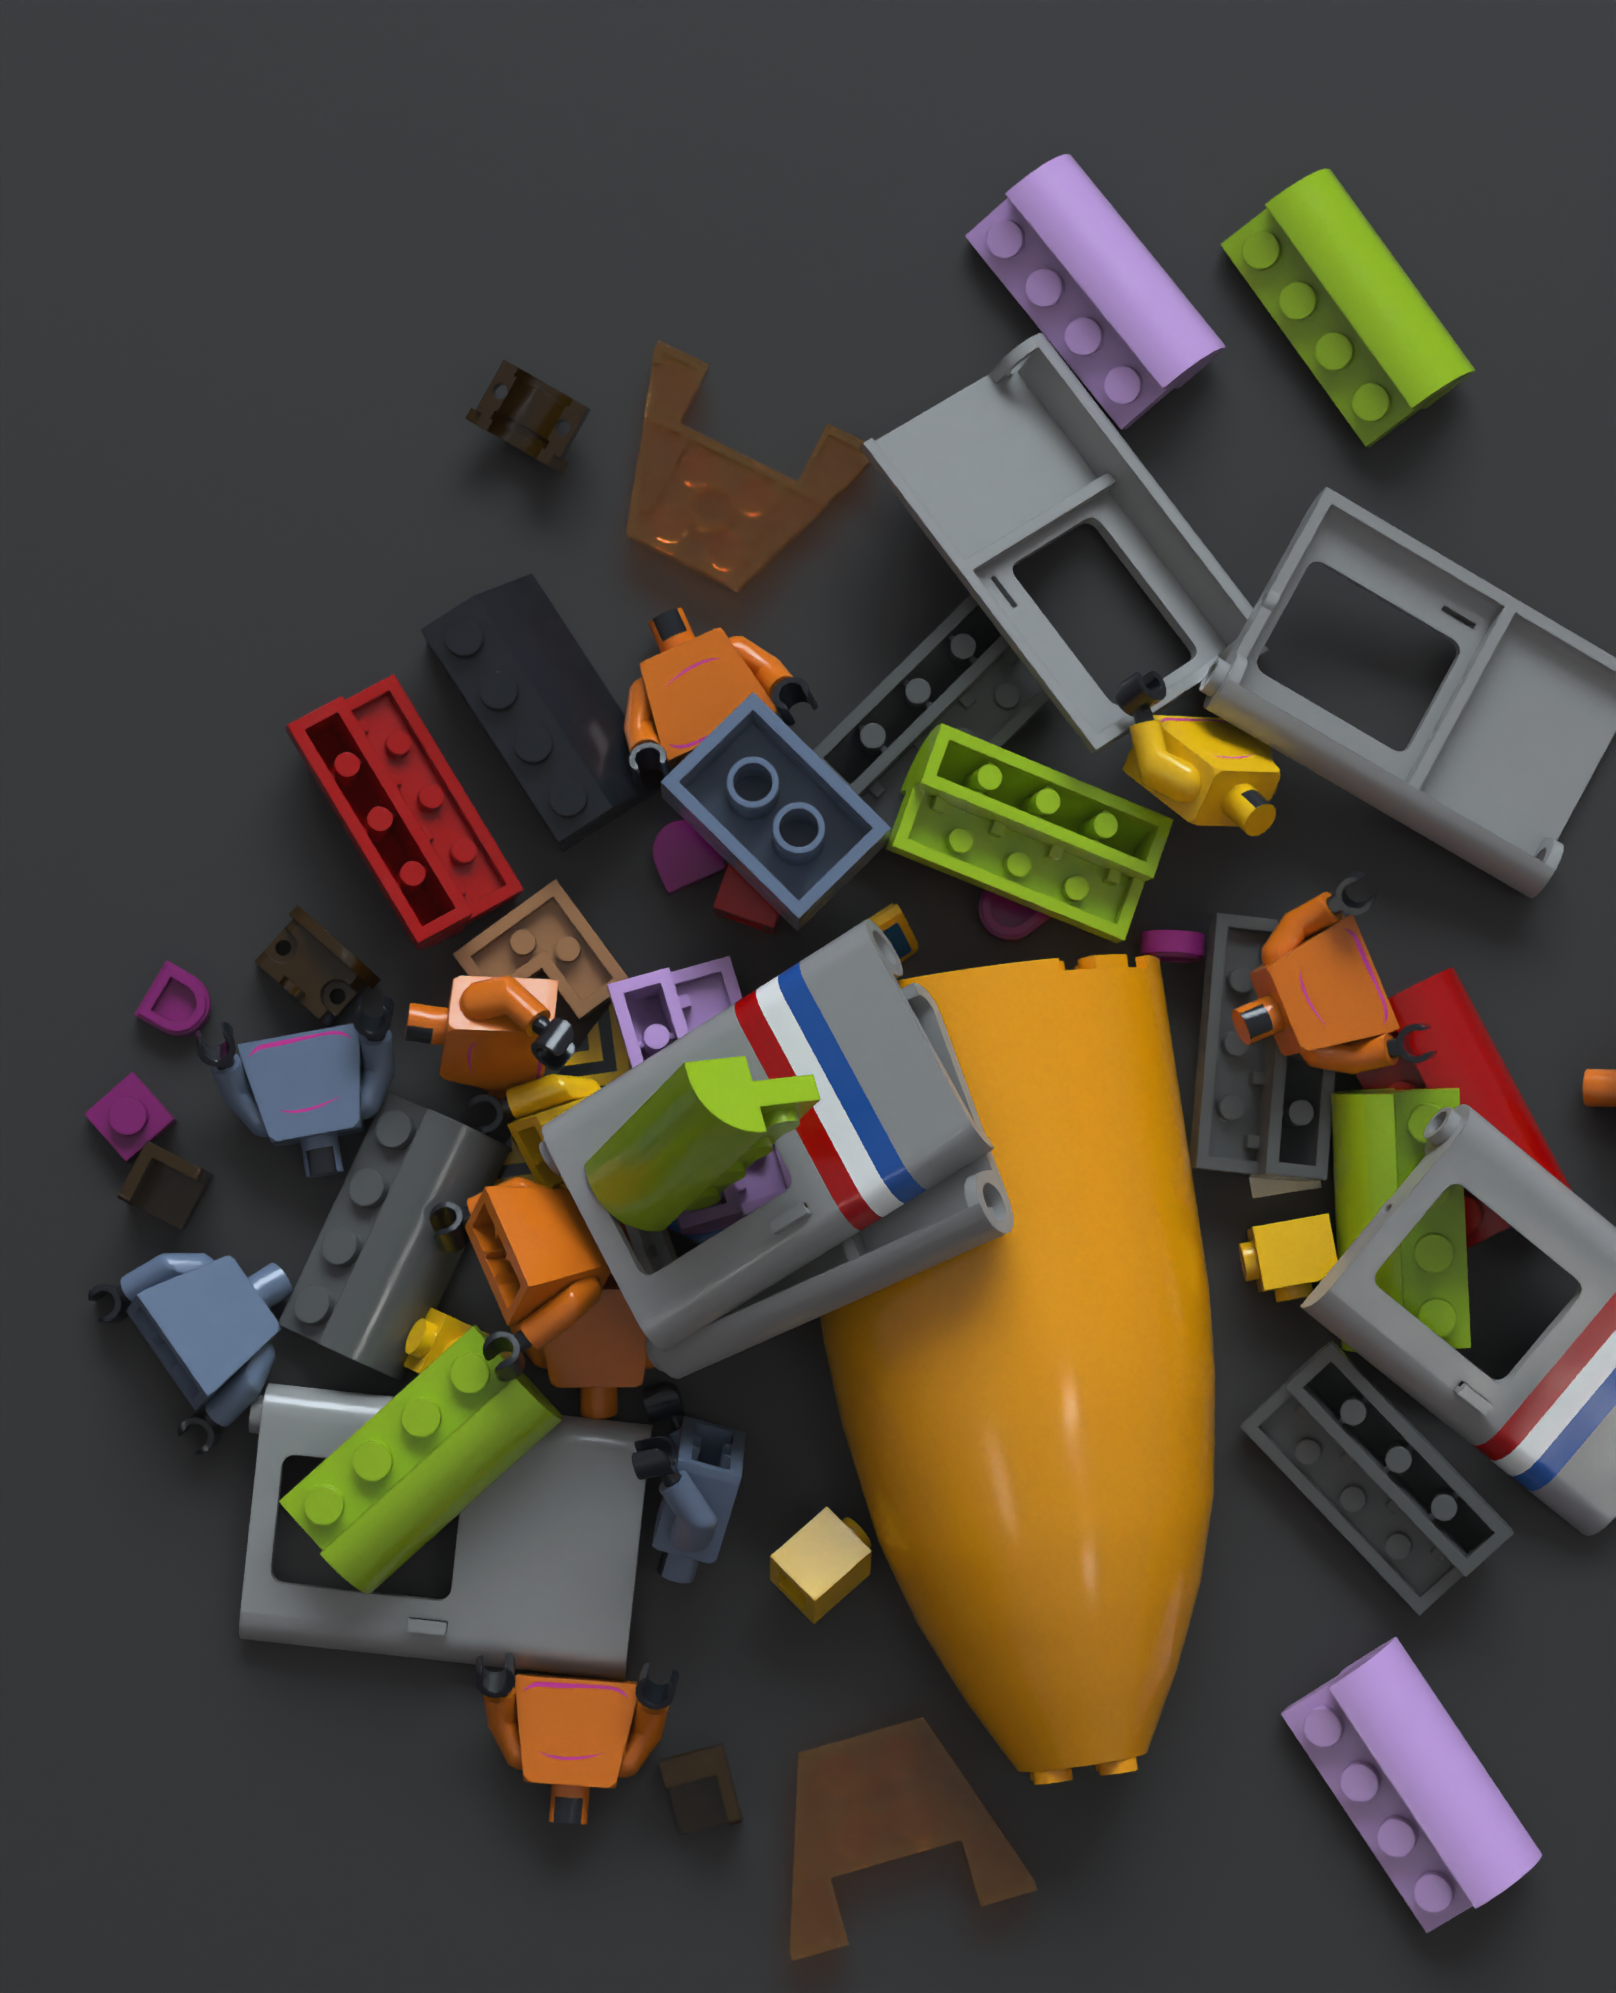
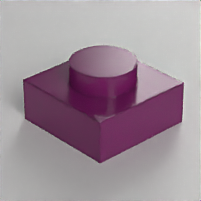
(130, 1117)

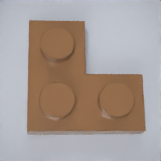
(548, 937)

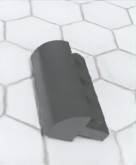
(954, 678)
(1251, 1103)
(377, 1251)
(1376, 1478)

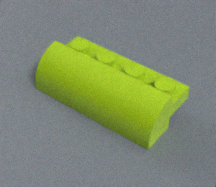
(1347, 306)
(1027, 832)
(694, 1140)
(1374, 1151)
(419, 1462)

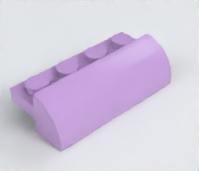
(1094, 290)
(660, 1010)
(1412, 1786)

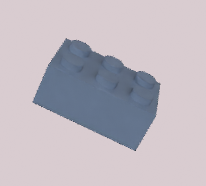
(775, 811)

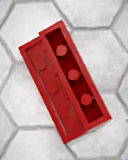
(404, 811)
(1464, 1061)

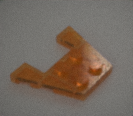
(714, 503)
(880, 1802)

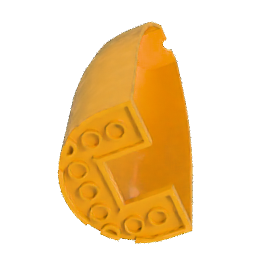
(1050, 1396)

